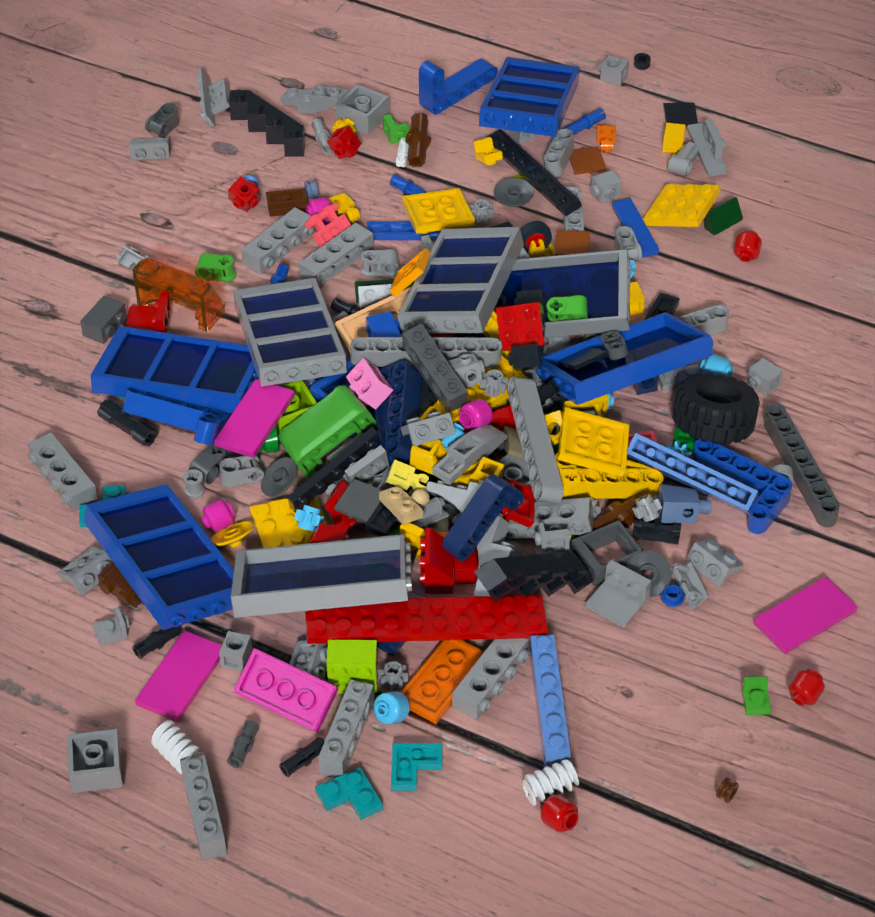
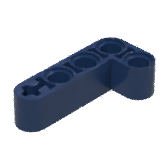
(480, 515)

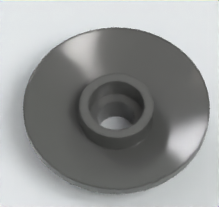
(513, 192)
(279, 477)
(657, 564)

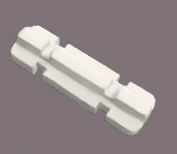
(402, 153)

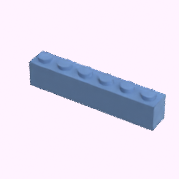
(692, 473)
(549, 700)

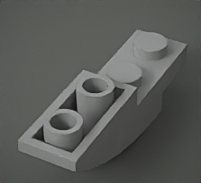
(313, 101)
(467, 451)

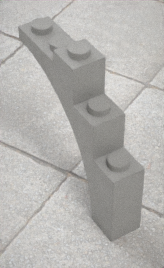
(493, 542)

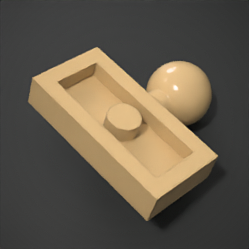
(402, 505)

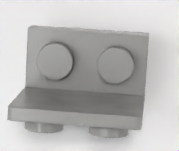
(366, 467)
(620, 594)

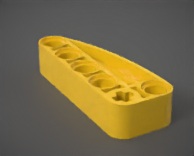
(587, 482)

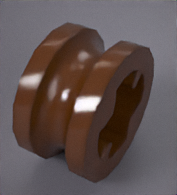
(727, 790)

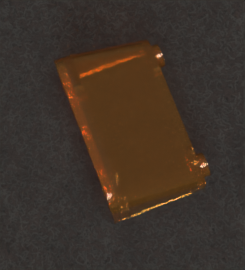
(184, 289)

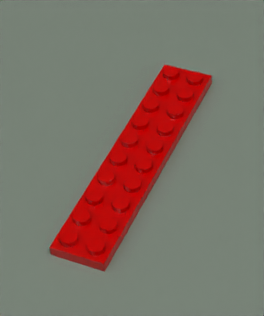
(431, 620)

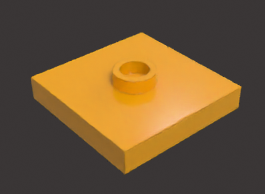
(410, 272)

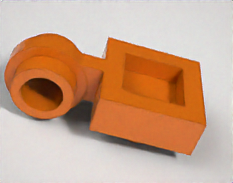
(606, 137)

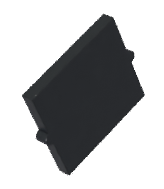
(680, 113)
(582, 358)

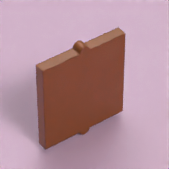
(587, 160)
(572, 242)

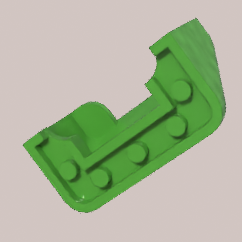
(324, 428)

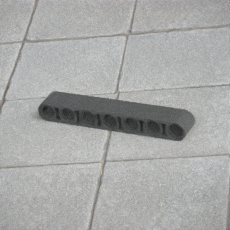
(805, 469)

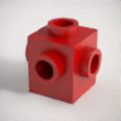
(344, 142)
(244, 194)

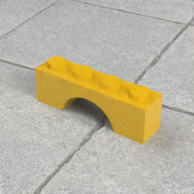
(429, 454)

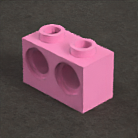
(369, 384)

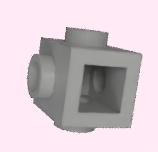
(468, 369)

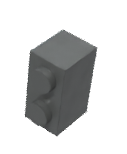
(103, 319)

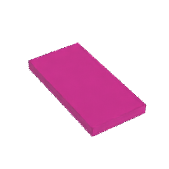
(254, 419)
(805, 615)
(180, 676)
(286, 690)

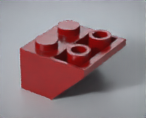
(437, 564)

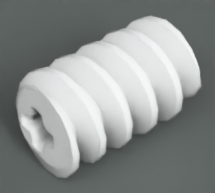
(174, 744)
(549, 780)

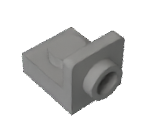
(112, 629)

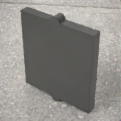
(359, 501)

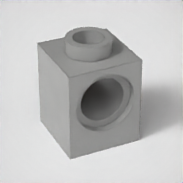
(614, 70)
(235, 651)

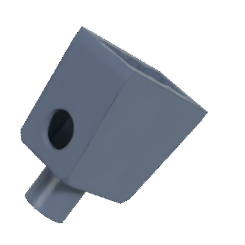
(681, 504)

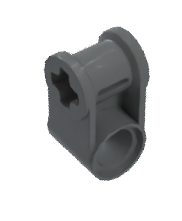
(163, 120)
(209, 463)

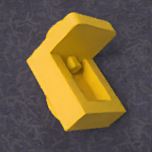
(486, 152)

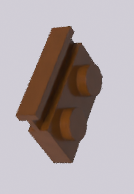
(283, 201)

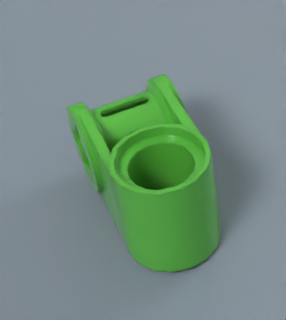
(214, 267)
(569, 308)

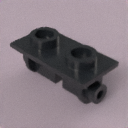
(657, 531)

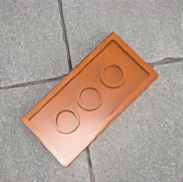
(433, 684)

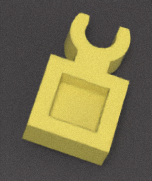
(404, 476)

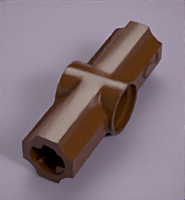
(418, 140)
(618, 512)

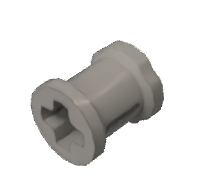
(193, 480)

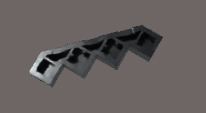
(268, 119)
(529, 356)
(531, 572)

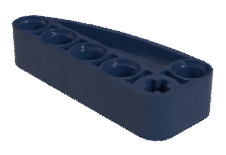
(397, 408)

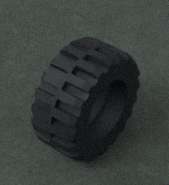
(715, 408)

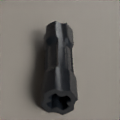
(137, 430)

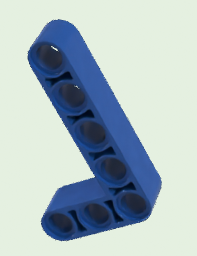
(440, 94)
(203, 421)
(772, 487)

